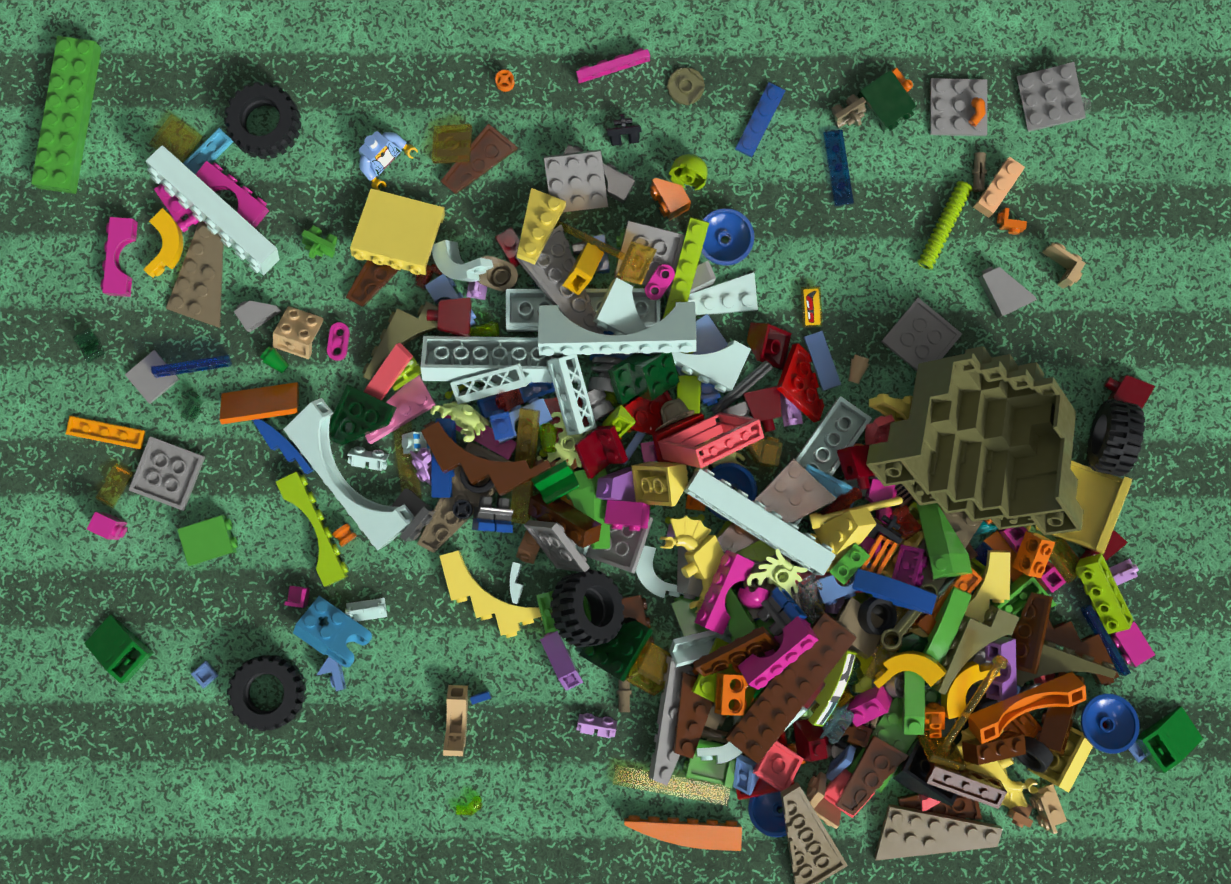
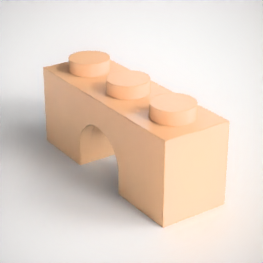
(999, 187)

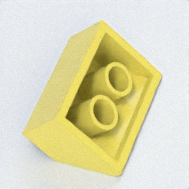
(659, 482)
(1066, 767)

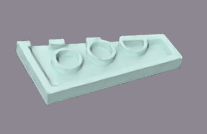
(727, 297)

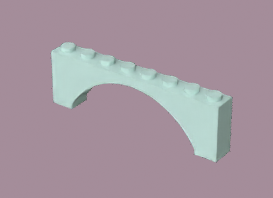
(621, 317)
(563, 337)
(311, 436)

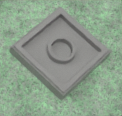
(145, 382)

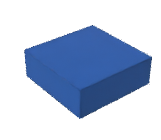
(480, 697)

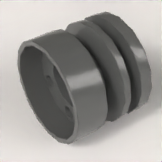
(603, 380)

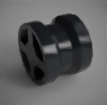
(463, 507)

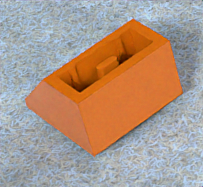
(671, 198)

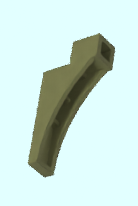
(401, 330)
(973, 637)
(1064, 660)

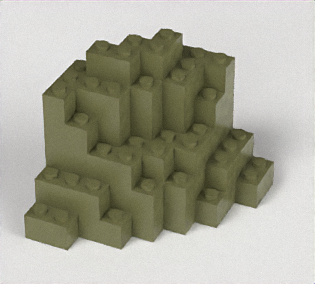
(986, 443)

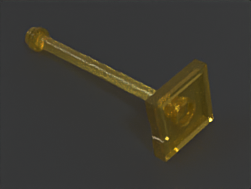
(634, 261)
(944, 750)

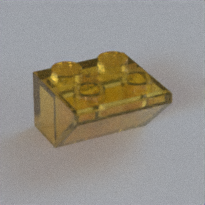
(765, 452)
(649, 669)

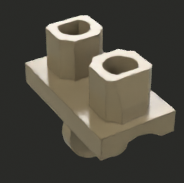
(850, 114)

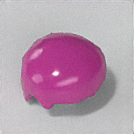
(752, 599)

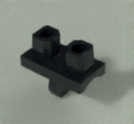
(632, 131)
(886, 529)

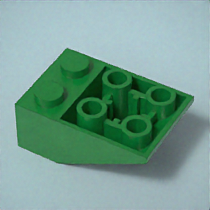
(118, 649)
(1169, 740)

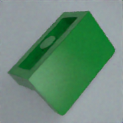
(556, 482)

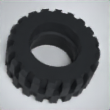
(245, 103)
(1115, 437)
(570, 614)
(240, 692)

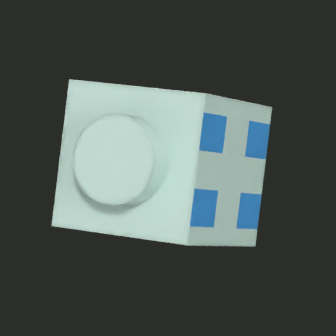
(414, 442)

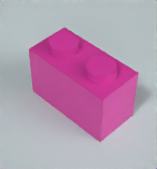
(627, 514)
(107, 526)
(1132, 645)
(870, 705)

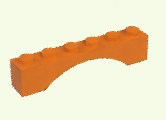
(1059, 692)

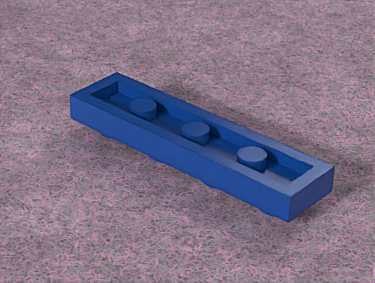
(760, 120)

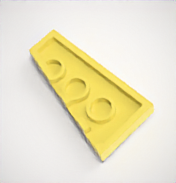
(540, 219)

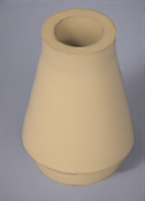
(858, 368)

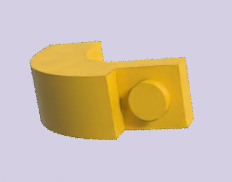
(171, 244)
(912, 661)
(955, 698)

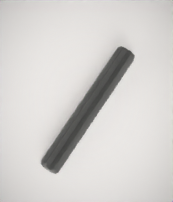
(742, 387)

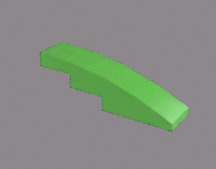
(947, 623)

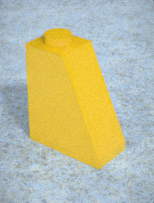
(583, 269)

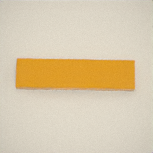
(105, 432)

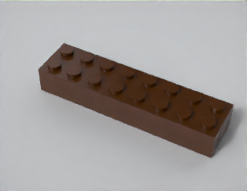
(790, 690)

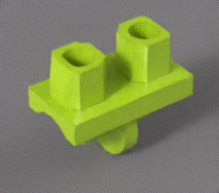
(410, 372)

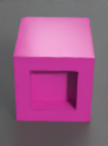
(648, 452)
(298, 597)

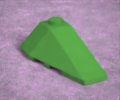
(585, 500)
(943, 547)

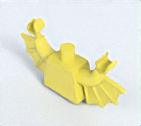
(702, 552)
(998, 771)

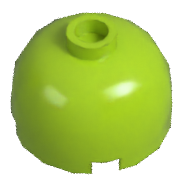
(689, 170)

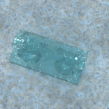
(841, 718)

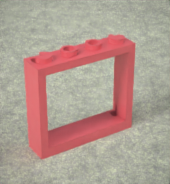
(737, 431)

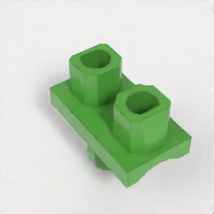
(318, 245)

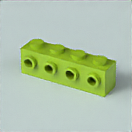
(1104, 593)

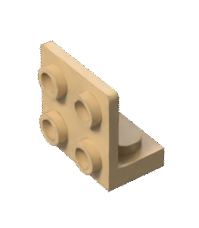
(296, 332)
(1048, 808)

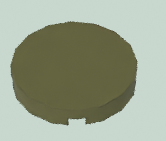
(681, 90)

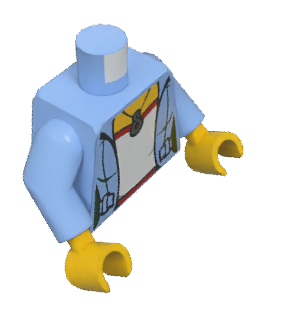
(379, 152)

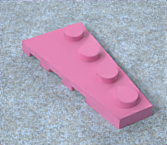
(411, 402)

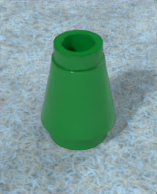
(273, 359)

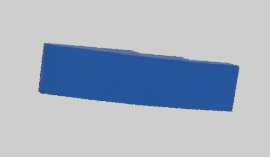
(532, 390)
(277, 440)
(442, 482)
(895, 591)

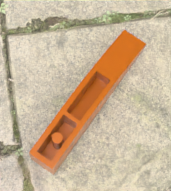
(690, 833)

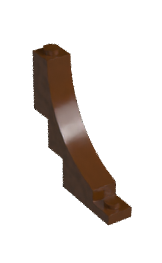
(504, 475)
(1066, 636)

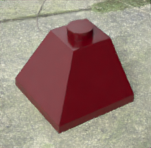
(769, 343)
(809, 743)

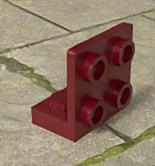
(600, 449)

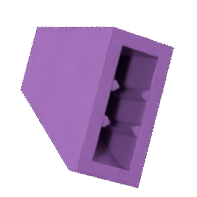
(617, 486)
(561, 660)

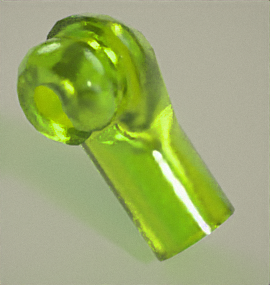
(470, 809)

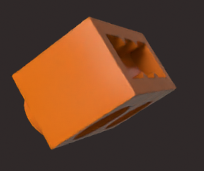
(1033, 554)
(725, 694)

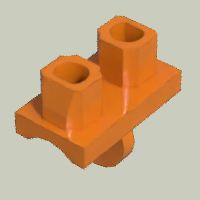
(934, 719)

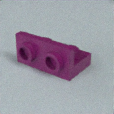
(910, 565)

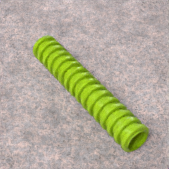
(945, 224)

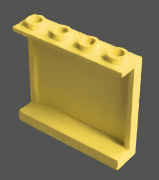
(397, 231)
(1102, 500)

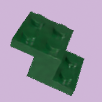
(643, 376)

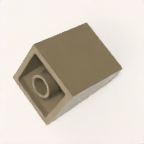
(865, 643)

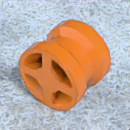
(502, 77)
(344, 535)

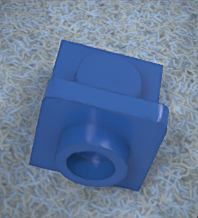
(709, 394)
(501, 425)

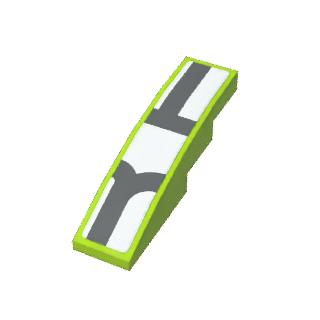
(834, 689)

